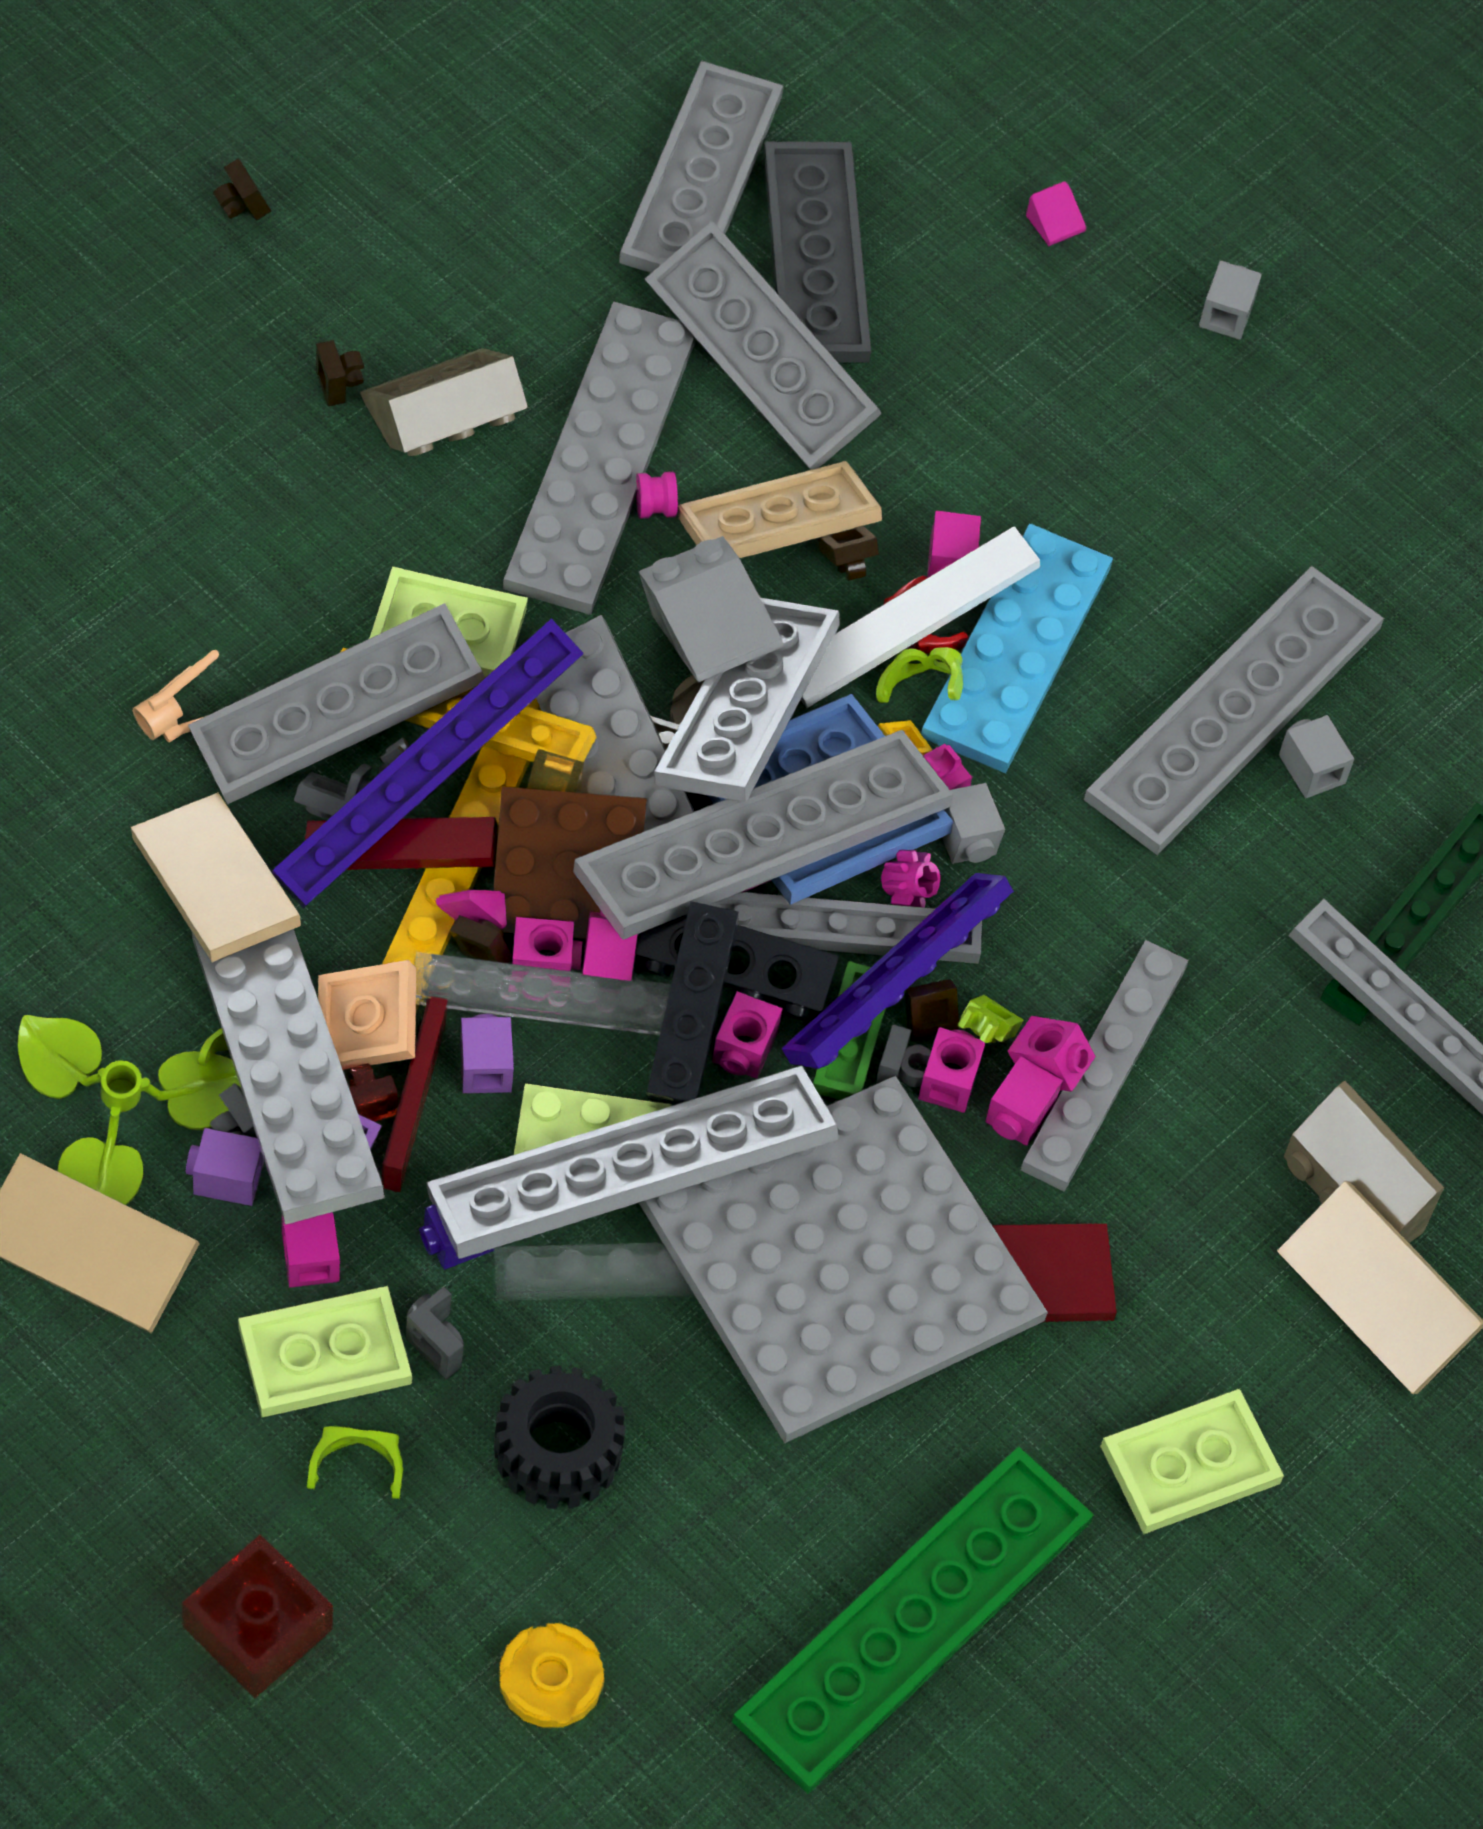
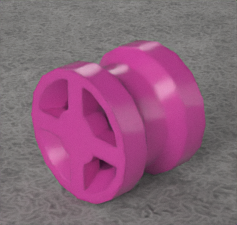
(656, 495)

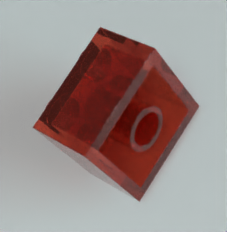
(257, 1616)

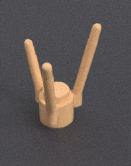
(160, 712)

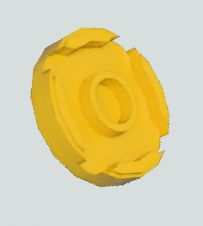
(551, 1675)

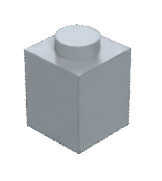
(1230, 299)
(1316, 756)
(975, 826)

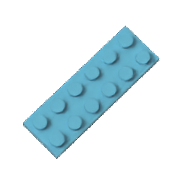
(1018, 651)

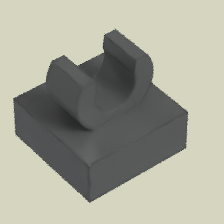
(898, 1057)
(237, 1119)

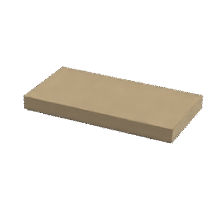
(783, 510)
(215, 877)
(90, 1243)
(1381, 1287)

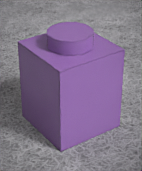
(486, 1054)
(225, 1166)

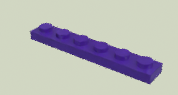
(897, 970)

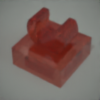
(373, 1097)

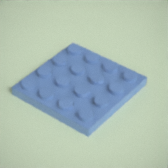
(816, 738)

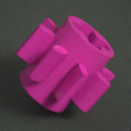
(910, 878)

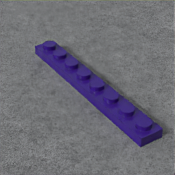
(426, 763)

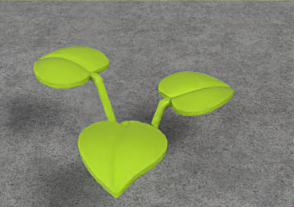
(65, 1051)

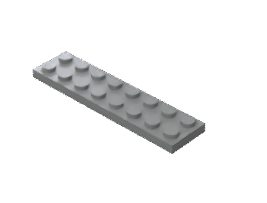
(597, 459)
(1233, 710)
(771, 834)
(291, 1079)
(631, 1161)

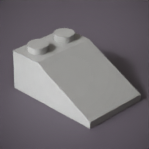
(709, 608)

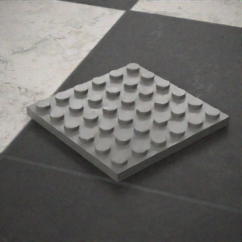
(846, 1264)

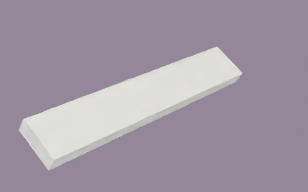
(921, 611)

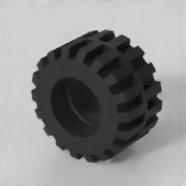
(567, 1400)

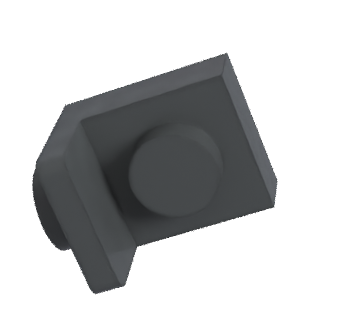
(432, 1338)

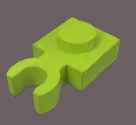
(990, 1020)

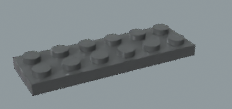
(819, 242)

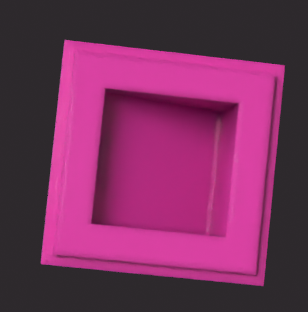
(1055, 213)
(475, 906)

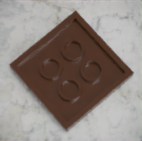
(541, 839)

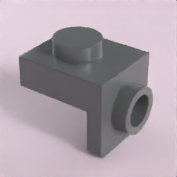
(326, 796)

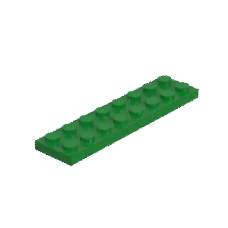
(912, 1620)

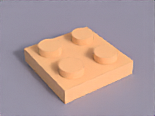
(371, 1013)

